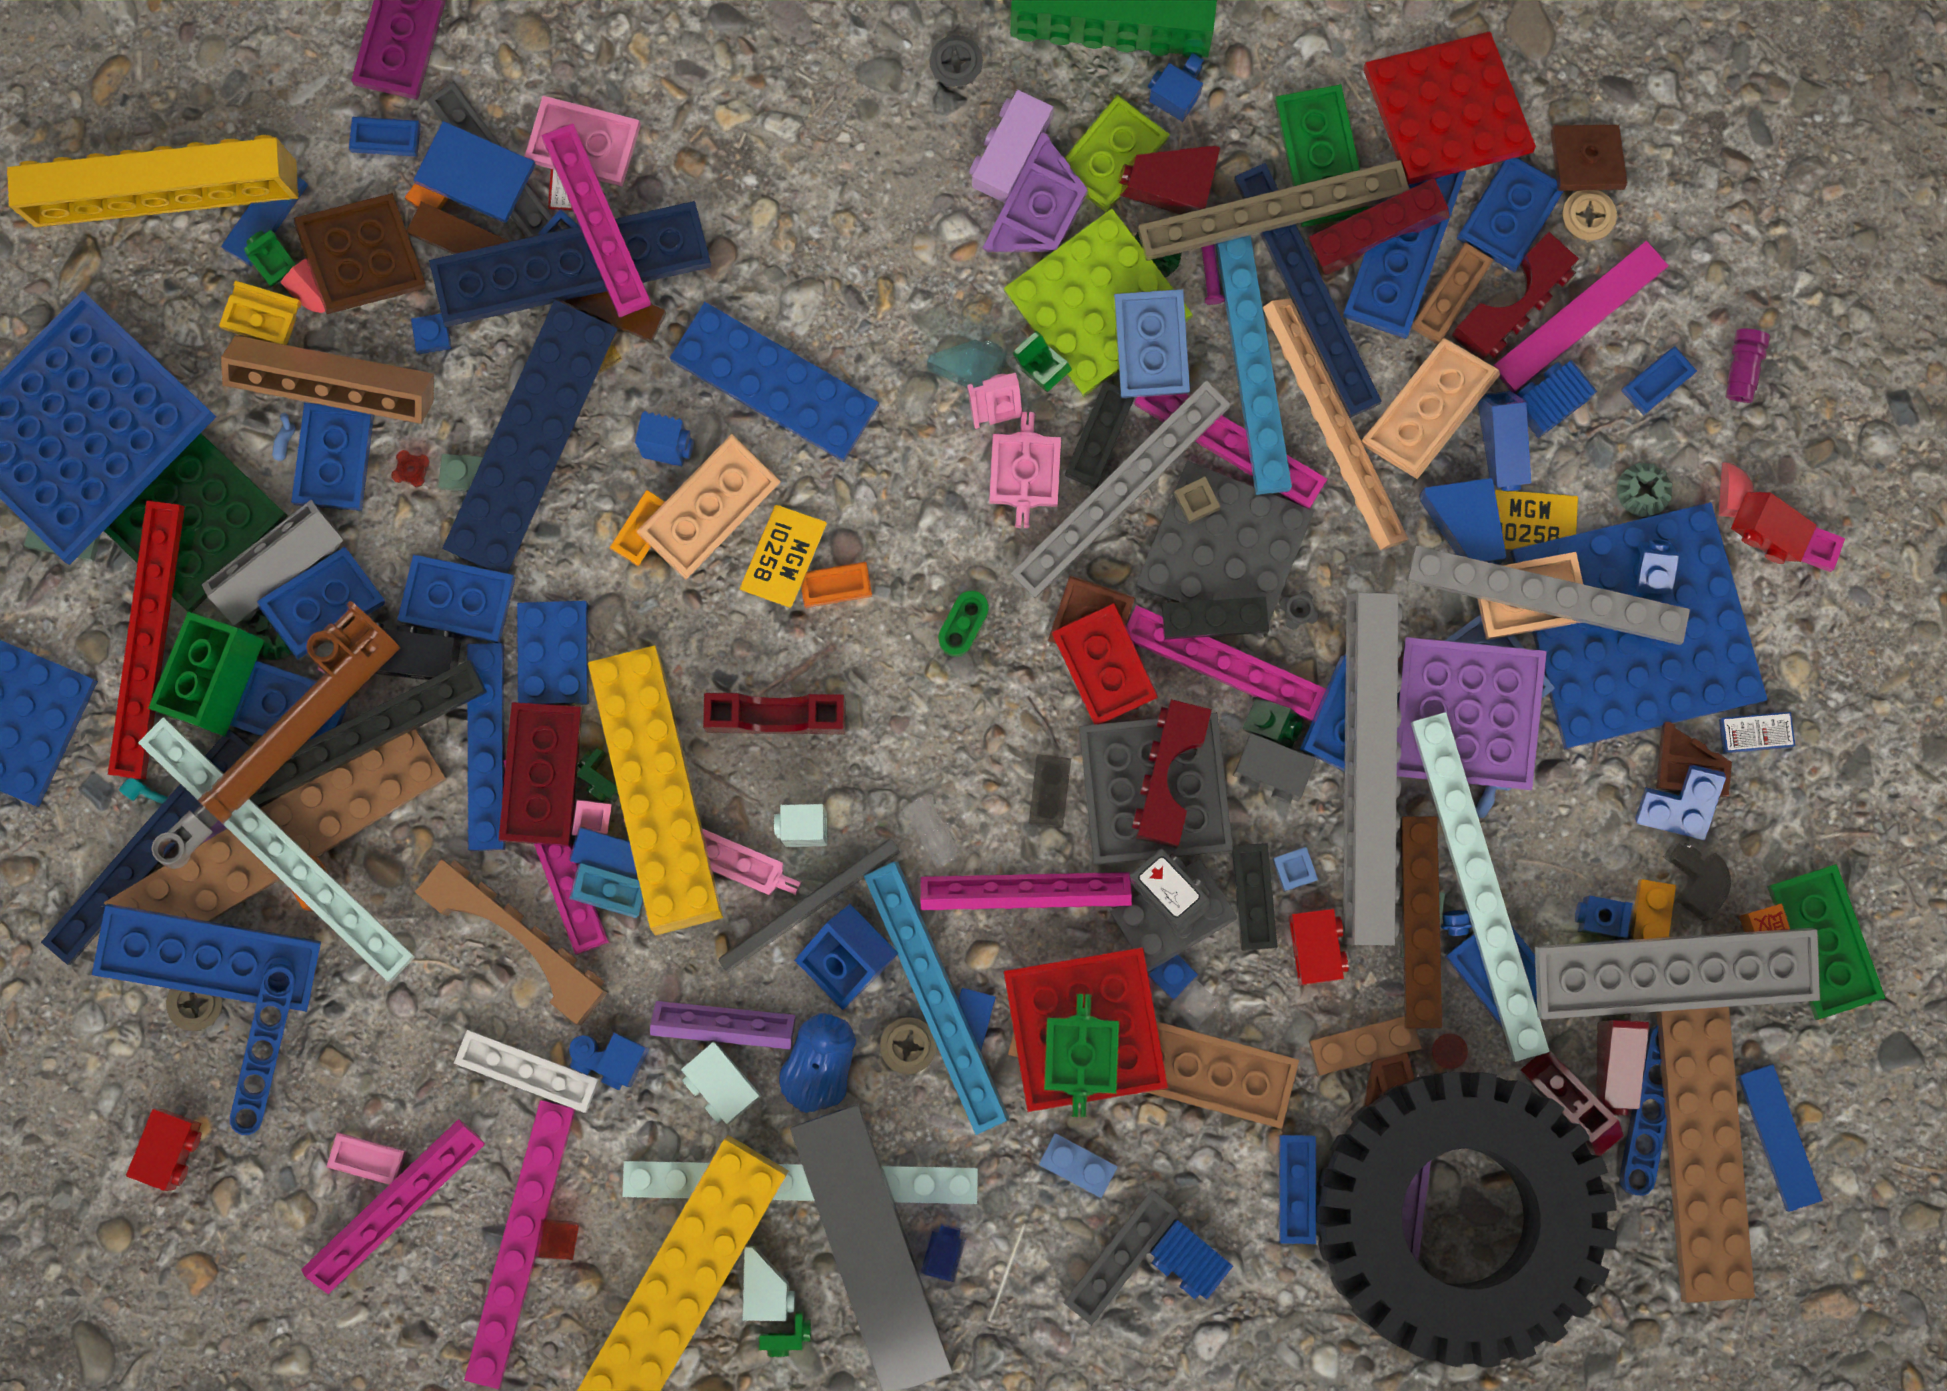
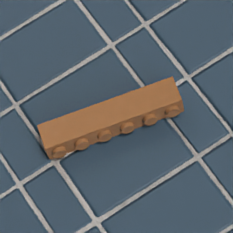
(327, 379)

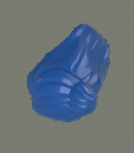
(818, 1064)

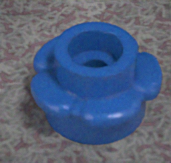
(1456, 922)

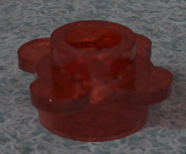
(414, 477)

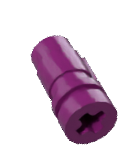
(1746, 365)

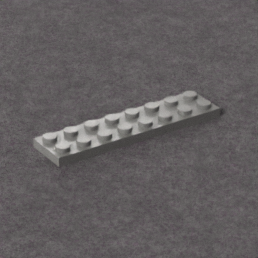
(1677, 973)

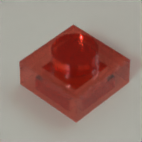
(557, 1239)

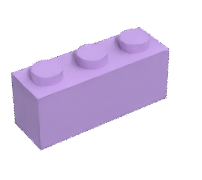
(1010, 145)

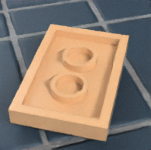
(1506, 620)

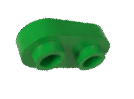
(962, 624)

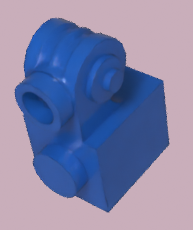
(617, 1063)

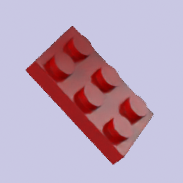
(1104, 664)

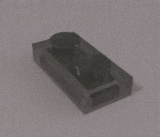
(1049, 791)

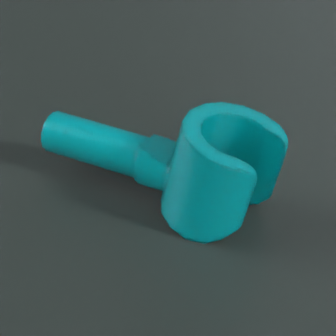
(134, 787)

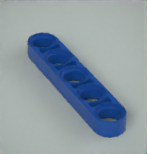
(263, 1067)
(1641, 1125)

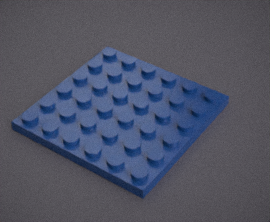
(87, 426)
(1632, 683)

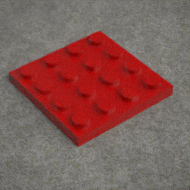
(1449, 107)
(1118, 993)

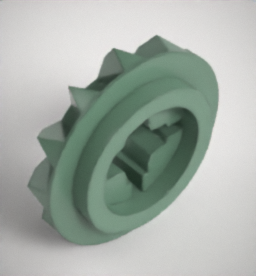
(1644, 505)

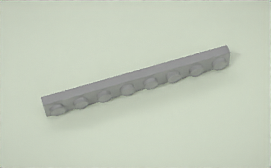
(1121, 489)
(1548, 595)

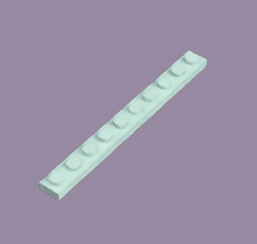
(282, 855)
(1479, 887)
(906, 1183)

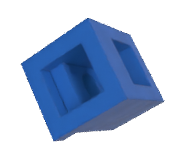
(1588, 917)

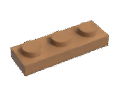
(1363, 1045)

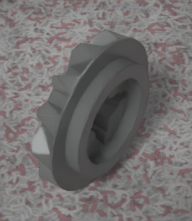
(966, 51)

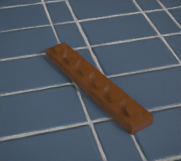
(1421, 922)

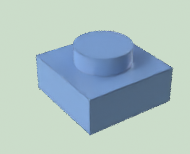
(1295, 869)

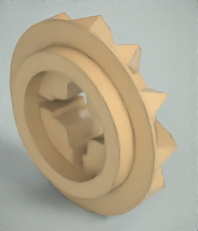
(1599, 204)

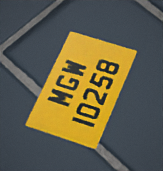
(1535, 517)
(783, 556)

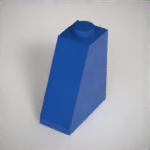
(1506, 439)
(1467, 518)

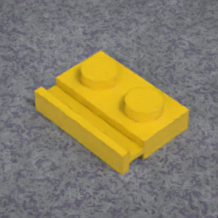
(260, 314)

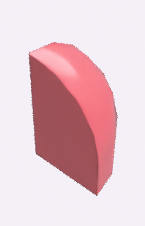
(301, 286)
(1733, 488)

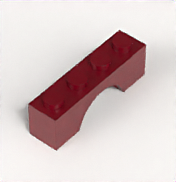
(1399, 215)
(1488, 326)
(767, 715)
(1183, 730)

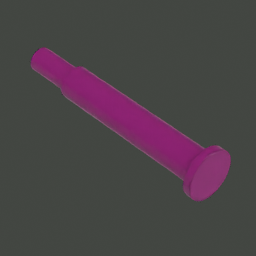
(1211, 276)

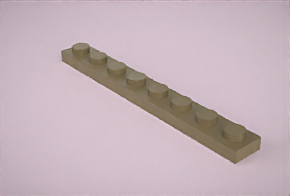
(1272, 210)

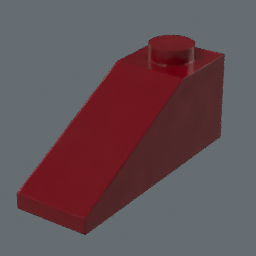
(1581, 1106)

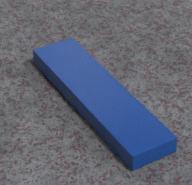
(1780, 1138)

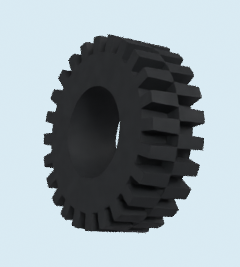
(1559, 1238)

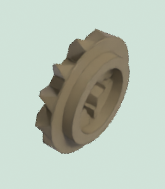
(186, 1017)
(898, 1032)

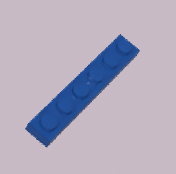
(486, 749)

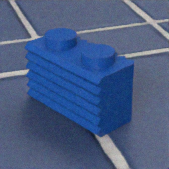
(1555, 397)
(663, 439)
(1189, 1259)

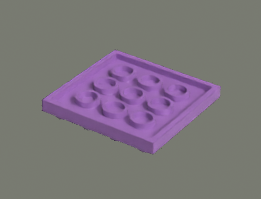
(1489, 702)

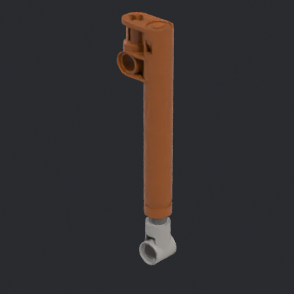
(356, 656)

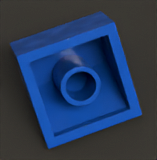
(846, 956)

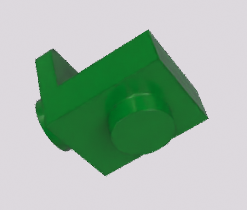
(268, 257)
(1041, 362)
(780, 1343)

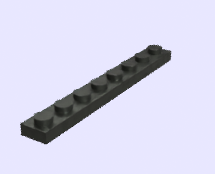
(373, 729)

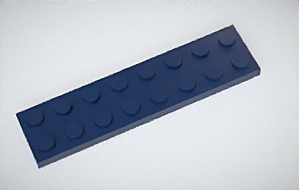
(561, 265)
(530, 438)

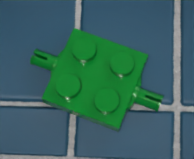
(1081, 1055)

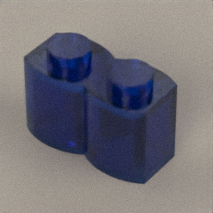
(944, 1253)

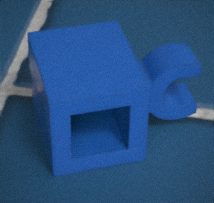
(1177, 89)

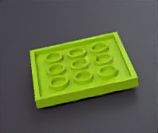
(1073, 293)

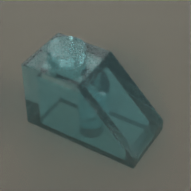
(968, 362)

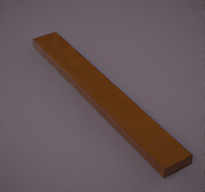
(461, 236)

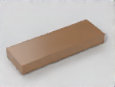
(1451, 293)

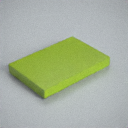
(1108, 145)

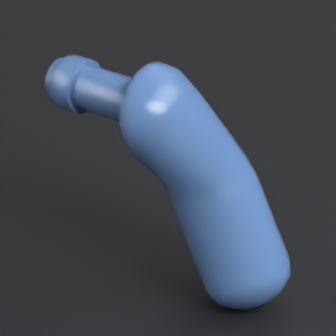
(282, 438)
(1487, 800)

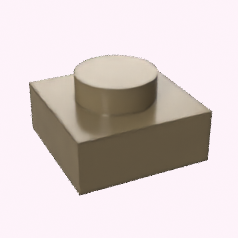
(1196, 500)

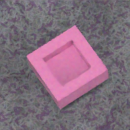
(591, 815)

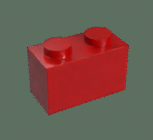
(1773, 527)
(1317, 947)
(164, 1150)

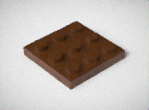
(359, 253)

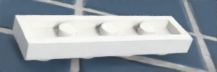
(526, 1071)

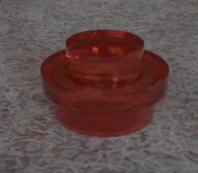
(1449, 1051)

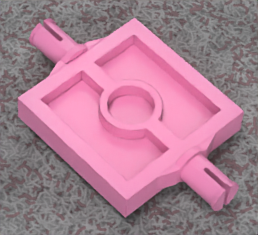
(1025, 470)

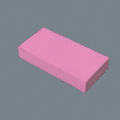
(366, 1158)

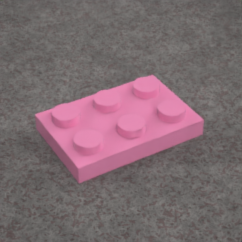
(604, 135)

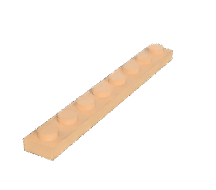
(1335, 423)

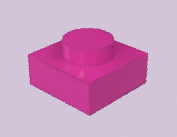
(1823, 550)

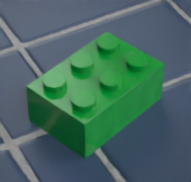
(206, 673)

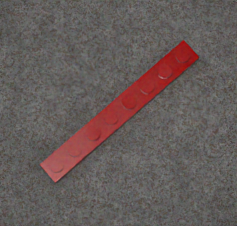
(146, 637)

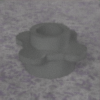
(1304, 601)

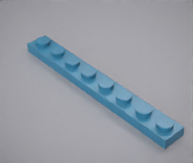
(1253, 366)
(936, 998)

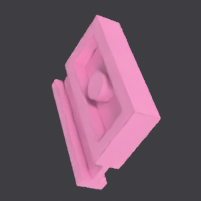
(995, 400)

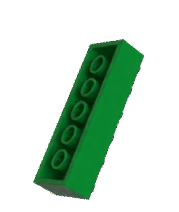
(1125, 24)

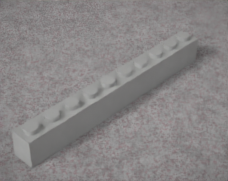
(1371, 769)

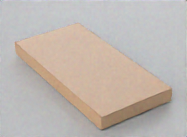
(1430, 408)
(708, 506)

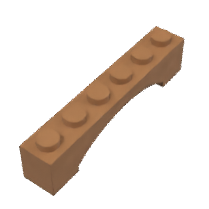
(574, 991)

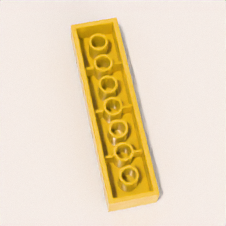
(152, 181)
(655, 790)
(687, 1271)

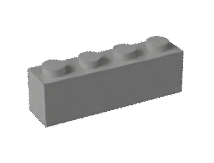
(272, 562)

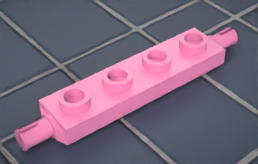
(747, 865)

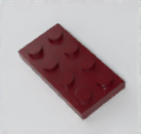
(540, 774)

